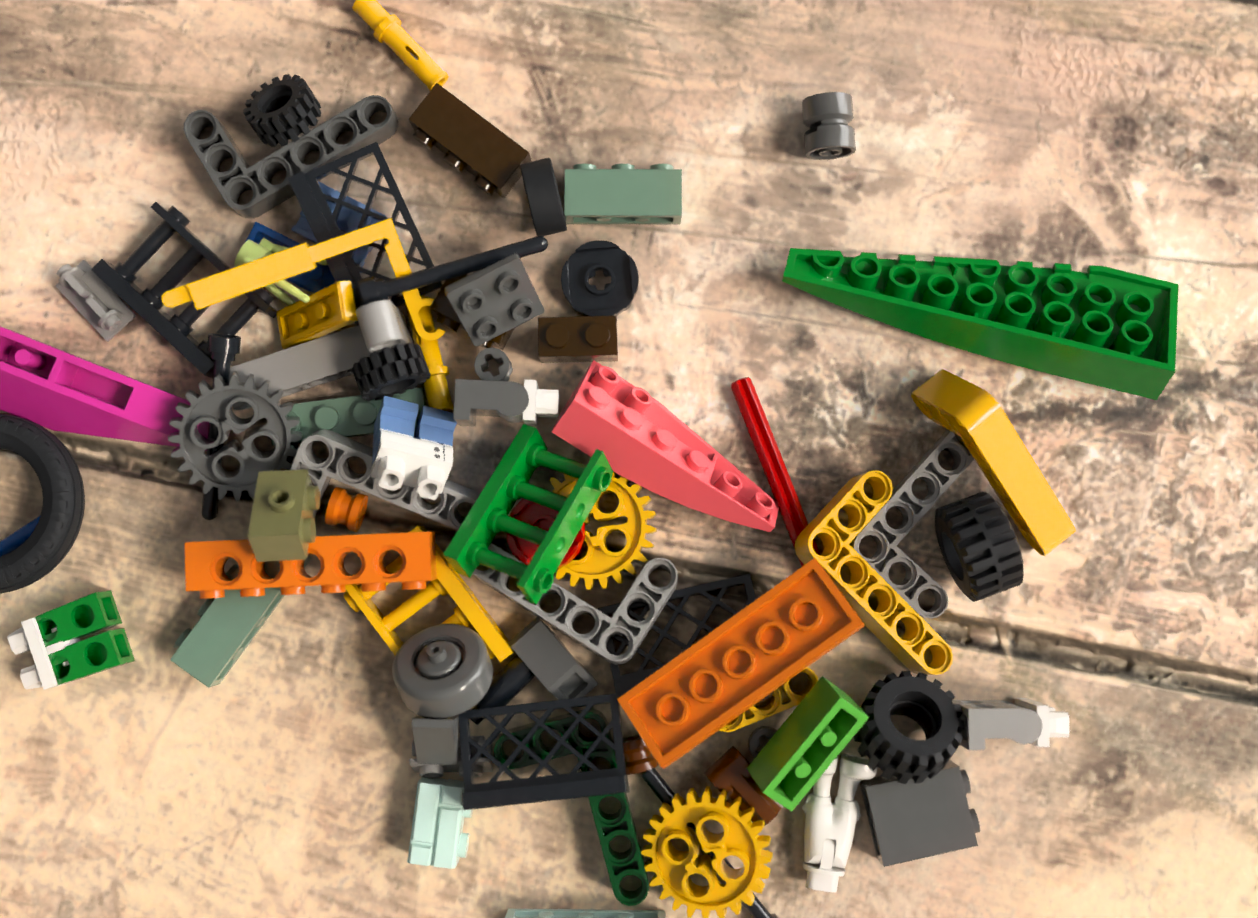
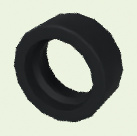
(543, 197)

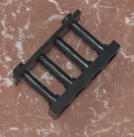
(149, 302)

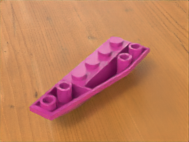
(81, 395)

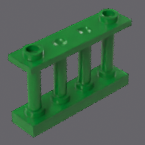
(498, 497)

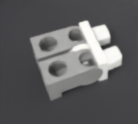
(1022, 722)

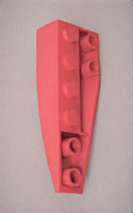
(659, 450)

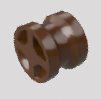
(637, 755)

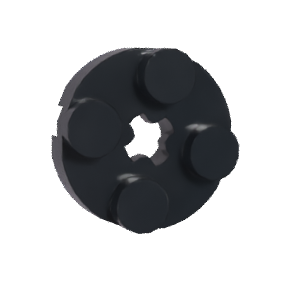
(615, 264)

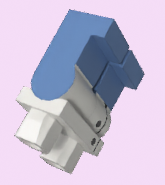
(410, 456)

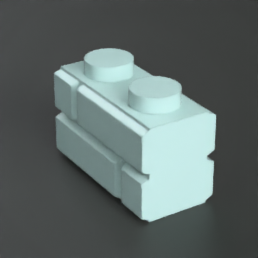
(438, 824)

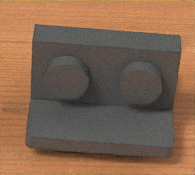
(494, 299)

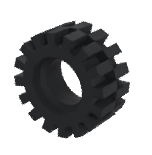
(282, 110)
(391, 371)

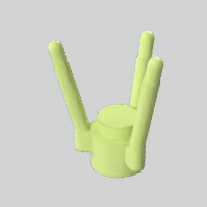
(252, 251)

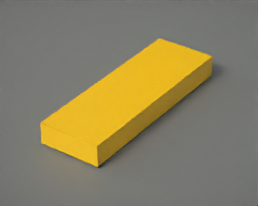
(323, 314)

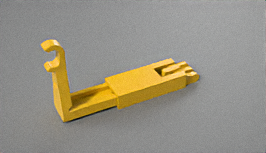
(296, 261)

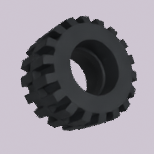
(979, 546)
(924, 704)

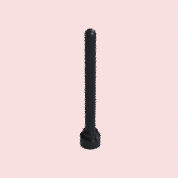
(378, 290)
(223, 351)

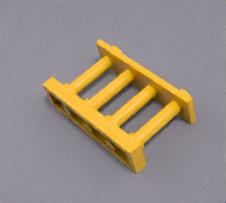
(467, 613)

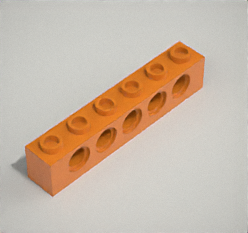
(207, 560)

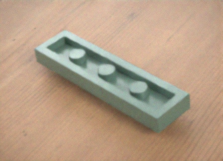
(346, 415)

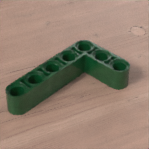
(607, 825)

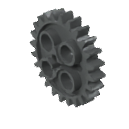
(215, 406)

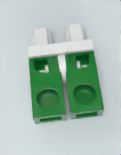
(58, 647)

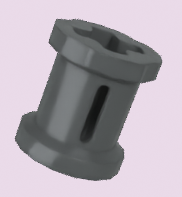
(482, 364)

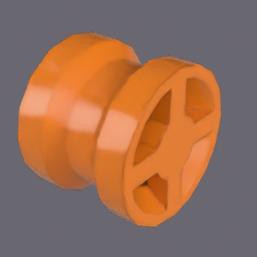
(346, 509)

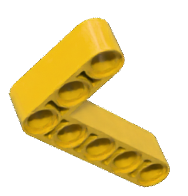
(999, 454)
(865, 579)

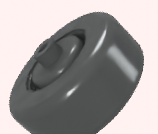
(442, 671)

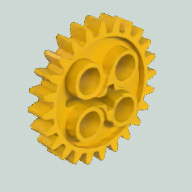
(599, 560)
(738, 839)

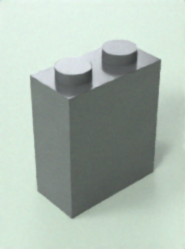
(920, 817)

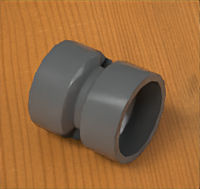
(828, 121)

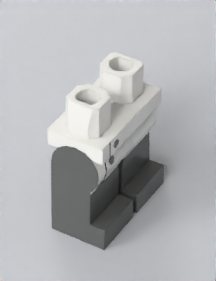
(503, 400)

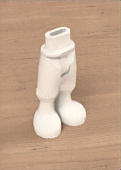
(830, 825)

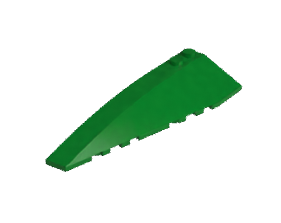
(1054, 320)

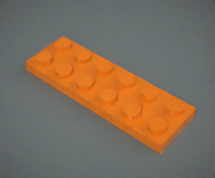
(740, 663)

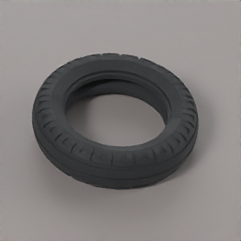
(61, 507)

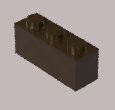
(468, 141)

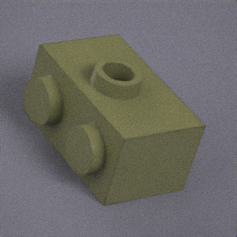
(283, 515)

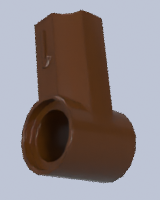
(731, 775)

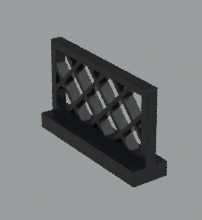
(325, 226)
(626, 682)
(542, 788)

